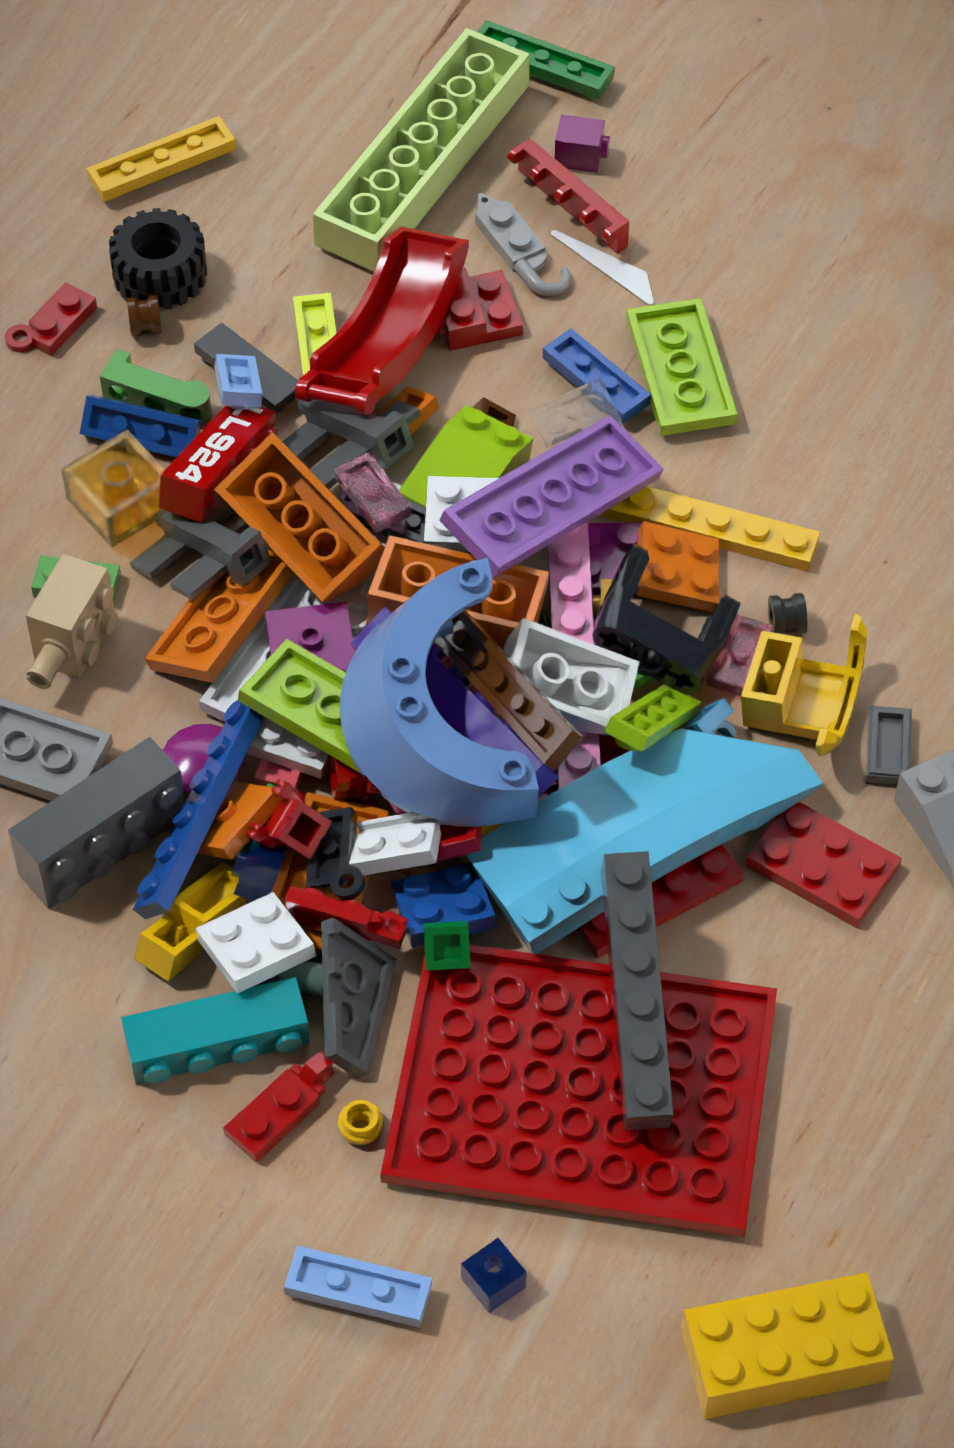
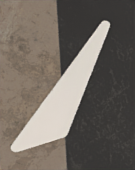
(625, 274)

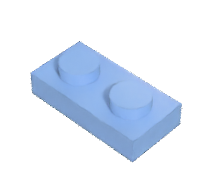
(238, 381)

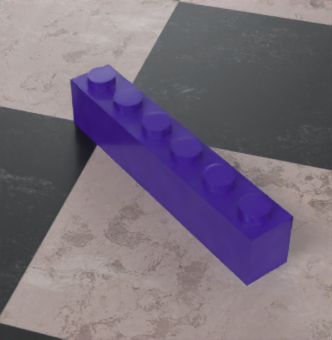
(466, 711)

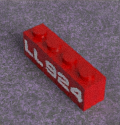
(215, 452)

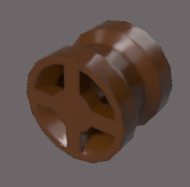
(144, 315)

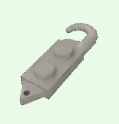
(517, 244)

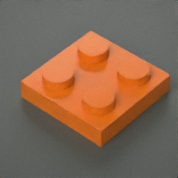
(680, 567)

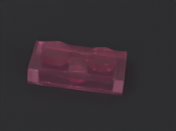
(372, 492)
(736, 656)

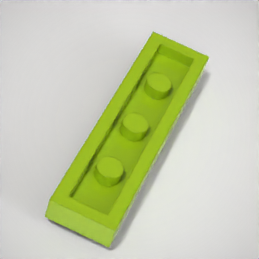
(651, 718)

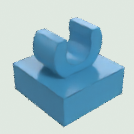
(712, 719)

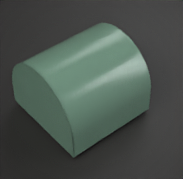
(308, 976)

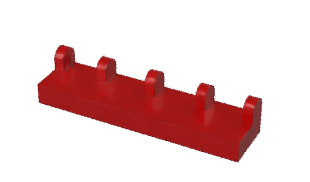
(571, 194)

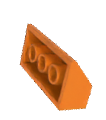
(301, 520)
(412, 564)

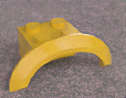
(803, 694)

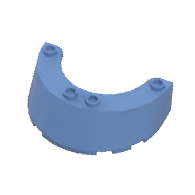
(402, 737)

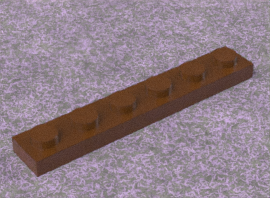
(509, 691)

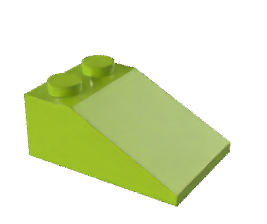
(469, 447)

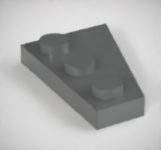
(354, 996)

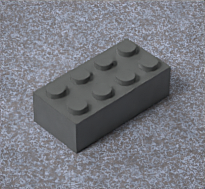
(97, 823)

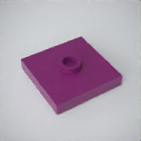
(317, 628)

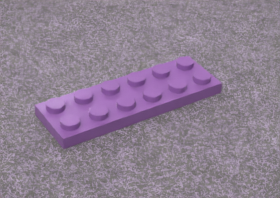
(551, 495)

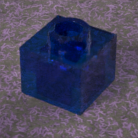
(257, 871)
(493, 1287)

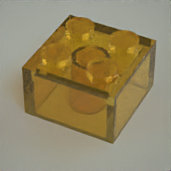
(115, 487)

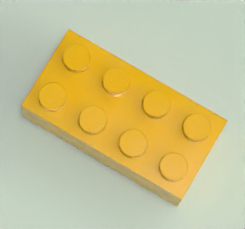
(786, 1345)

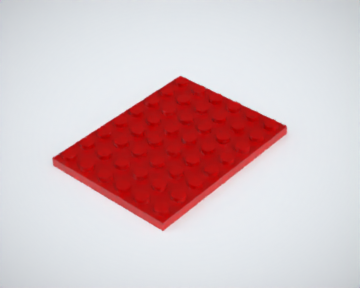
(521, 1103)

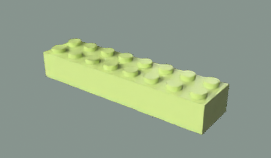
(422, 147)

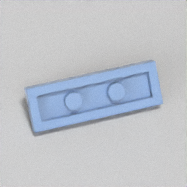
(358, 1286)

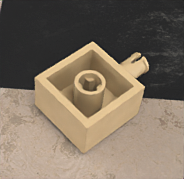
(69, 620)

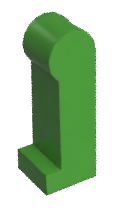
(153, 390)

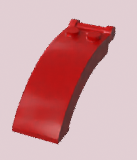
(390, 322)

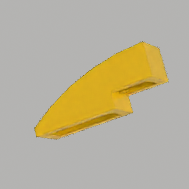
(172, 940)

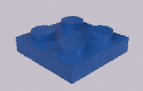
(443, 897)

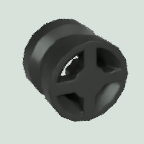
(788, 613)

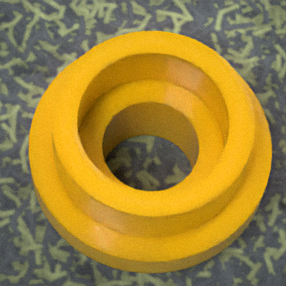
(357, 1111)

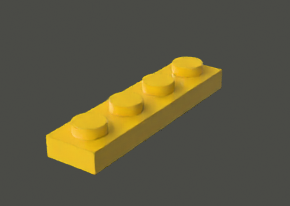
(161, 158)

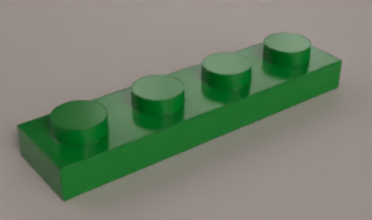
(556, 63)

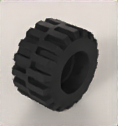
(158, 257)

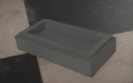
(888, 744)

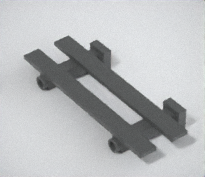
(244, 550)

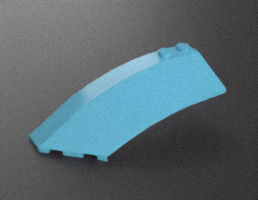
(667, 800)

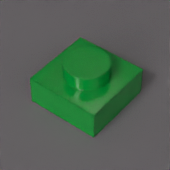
(446, 945)

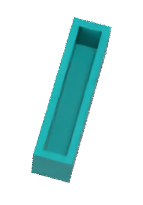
(216, 1031)

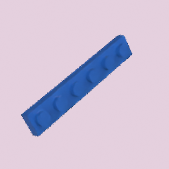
(196, 815)

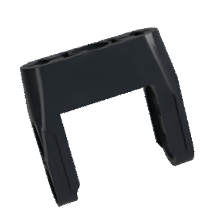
(658, 645)

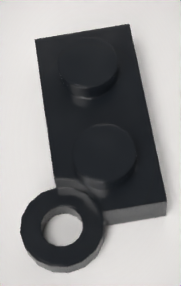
(329, 865)

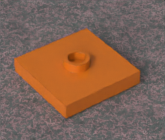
(240, 807)

